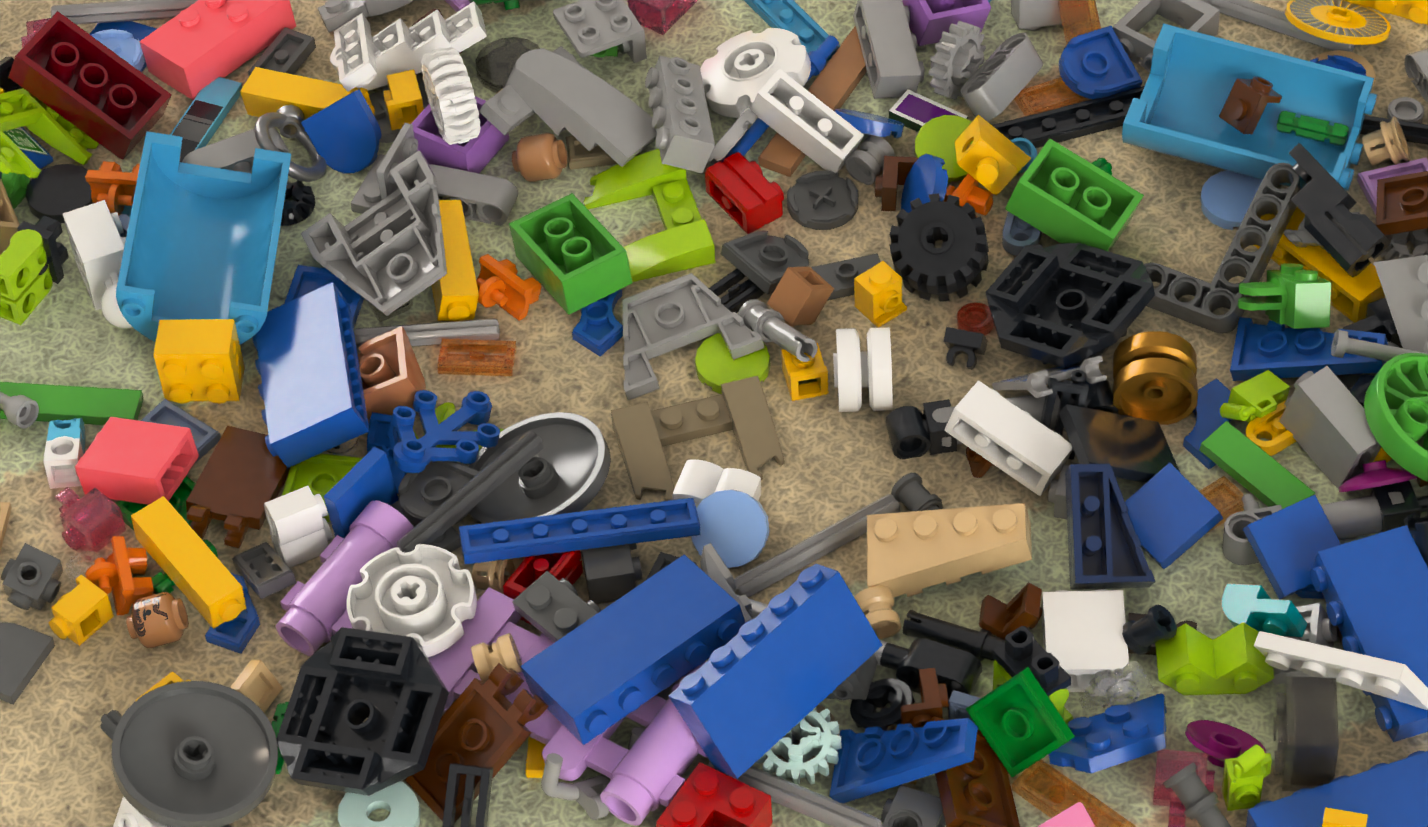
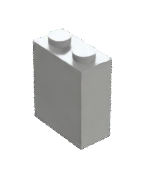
(1330, 425)

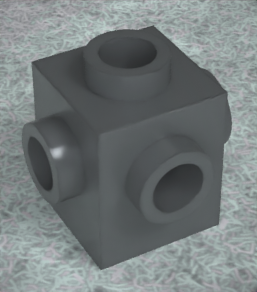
(32, 578)

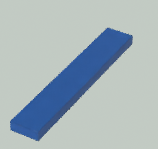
(579, 530)

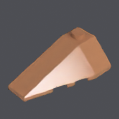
(389, 372)

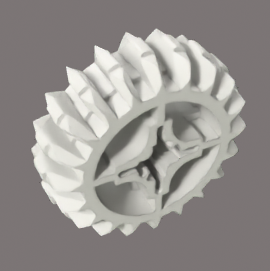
(450, 95)

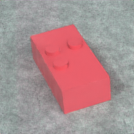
(213, 40)

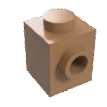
(800, 296)

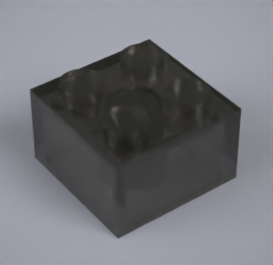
(1306, 732)

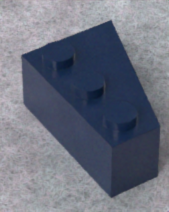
(1100, 533)

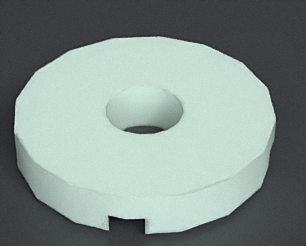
(396, 798)

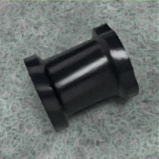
(1148, 630)

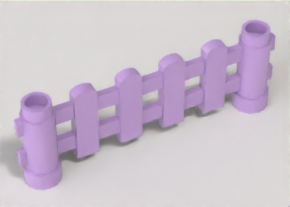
(639, 777)

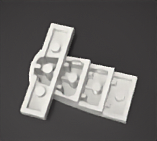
(366, 60)

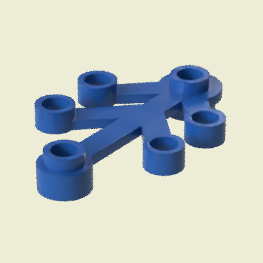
(415, 454)

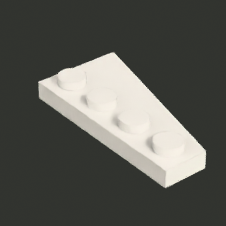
(1349, 668)

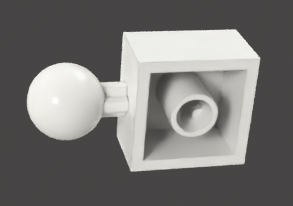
(98, 255)

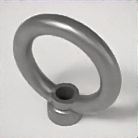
(290, 115)

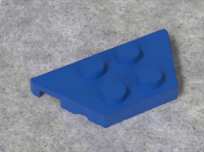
(1114, 736)

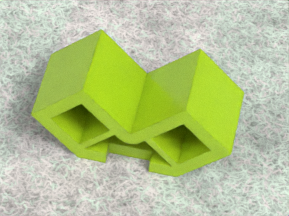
(1218, 666)

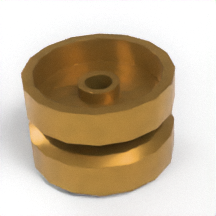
(1155, 377)

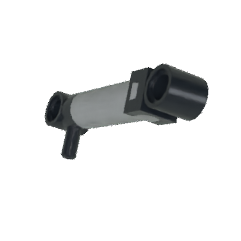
(916, 433)

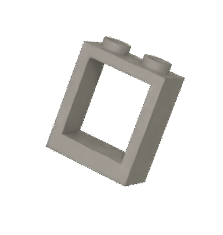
(1190, 14)

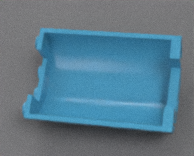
(1193, 80)
(201, 239)

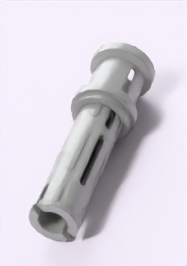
(773, 328)

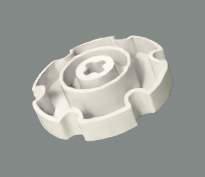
(746, 65)
(414, 596)

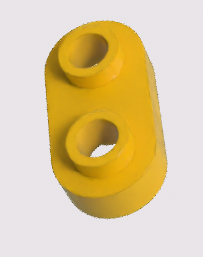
(1271, 429)

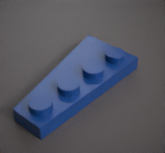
(1295, 351)
(895, 757)

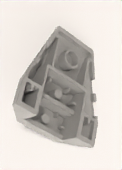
(392, 246)

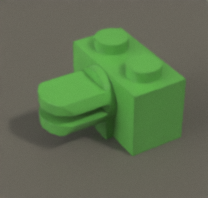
(1290, 297)

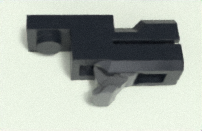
(1328, 220)

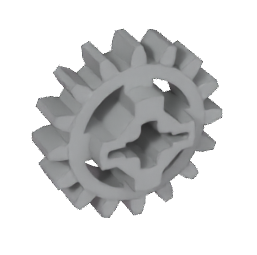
(956, 59)

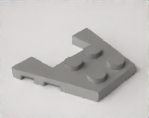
(673, 318)

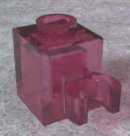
(89, 520)
(1168, 764)

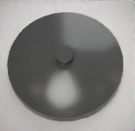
(554, 481)
(194, 755)

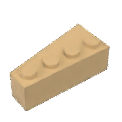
(944, 544)

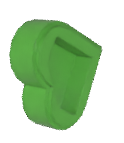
(15, 187)

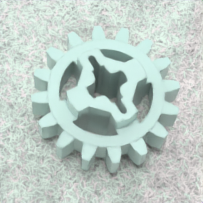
(814, 741)

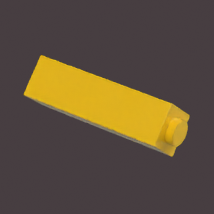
(270, 90)
(457, 291)
(189, 562)

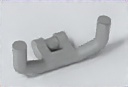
(584, 792)

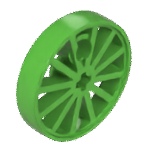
(1407, 418)

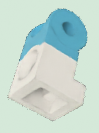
(62, 452)

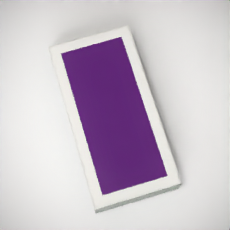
(917, 110)

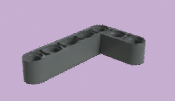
(1235, 262)

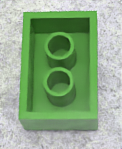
(1073, 199)
(570, 253)

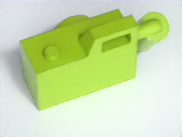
(1255, 397)
(1244, 778)

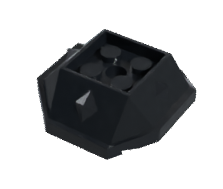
(1067, 302)
(341, 686)

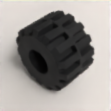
(943, 268)

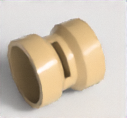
(877, 607)
(502, 651)

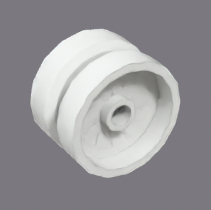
(863, 369)

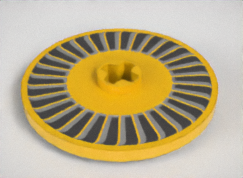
(1338, 21)

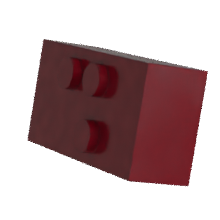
(89, 85)

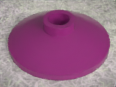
(1376, 475)
(1219, 740)

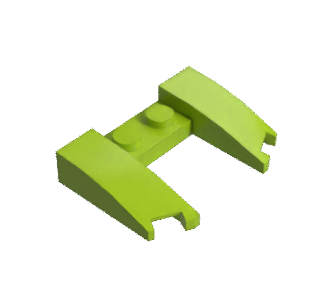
(22, 109)
(686, 236)

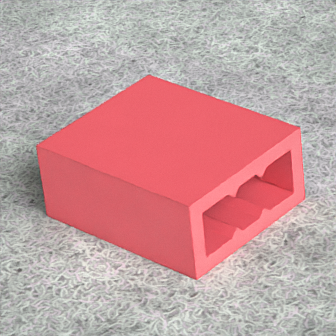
(137, 460)

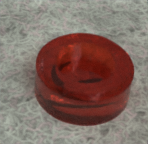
(975, 318)

